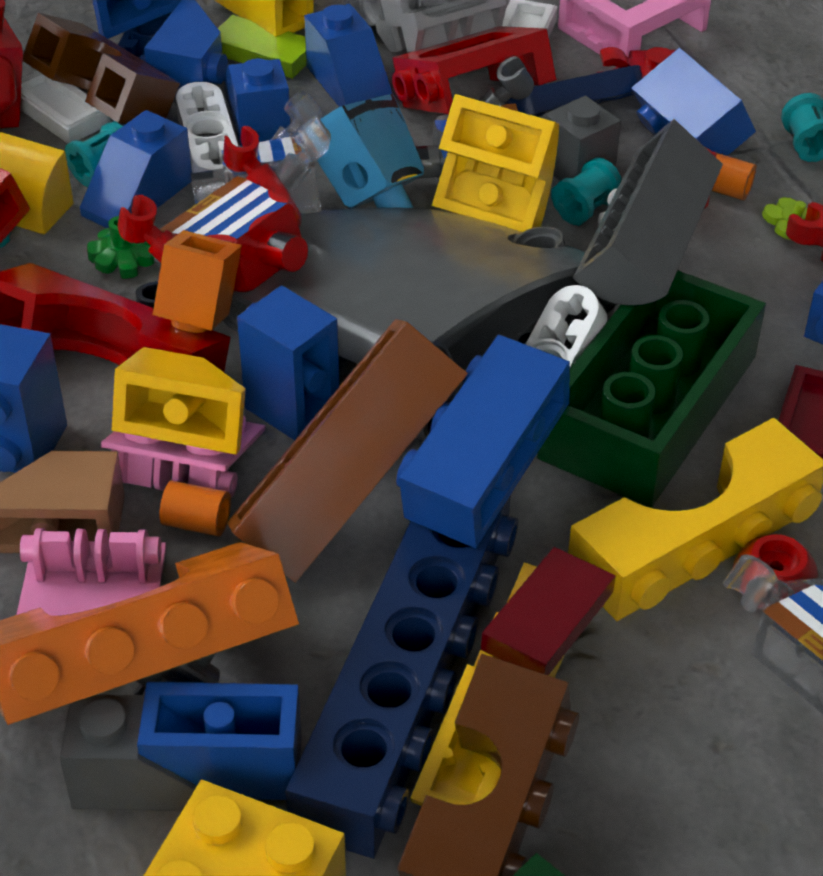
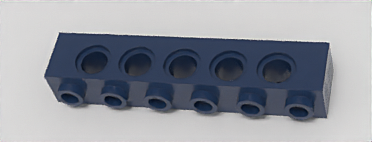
(399, 661)

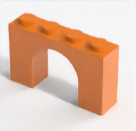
(211, 607)

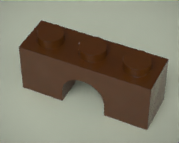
(114, 78)
(519, 724)

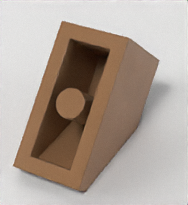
(62, 495)

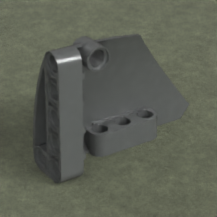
(429, 267)

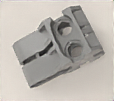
(428, 22)

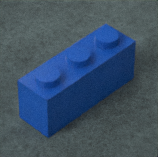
(484, 440)

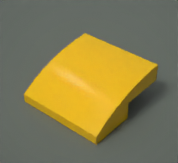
(496, 164)

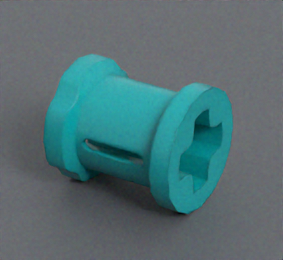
(804, 120)
(84, 156)
(581, 195)

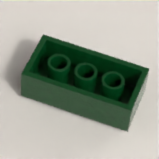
(653, 386)

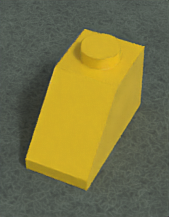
(178, 401)

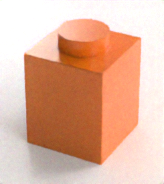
(196, 281)

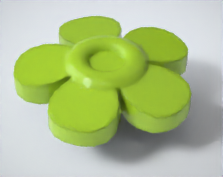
(779, 213)

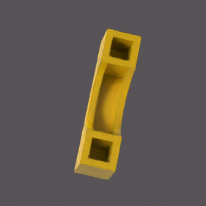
(762, 486)

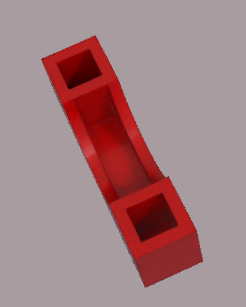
(94, 319)

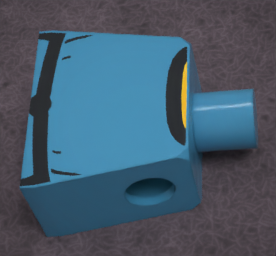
(370, 154)

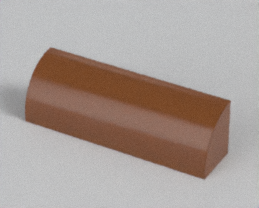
(347, 448)

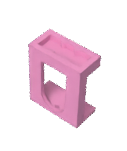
(605, 24)

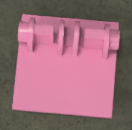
(153, 461)
(87, 574)

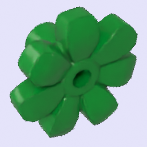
(113, 252)

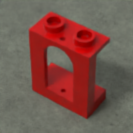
(423, 74)

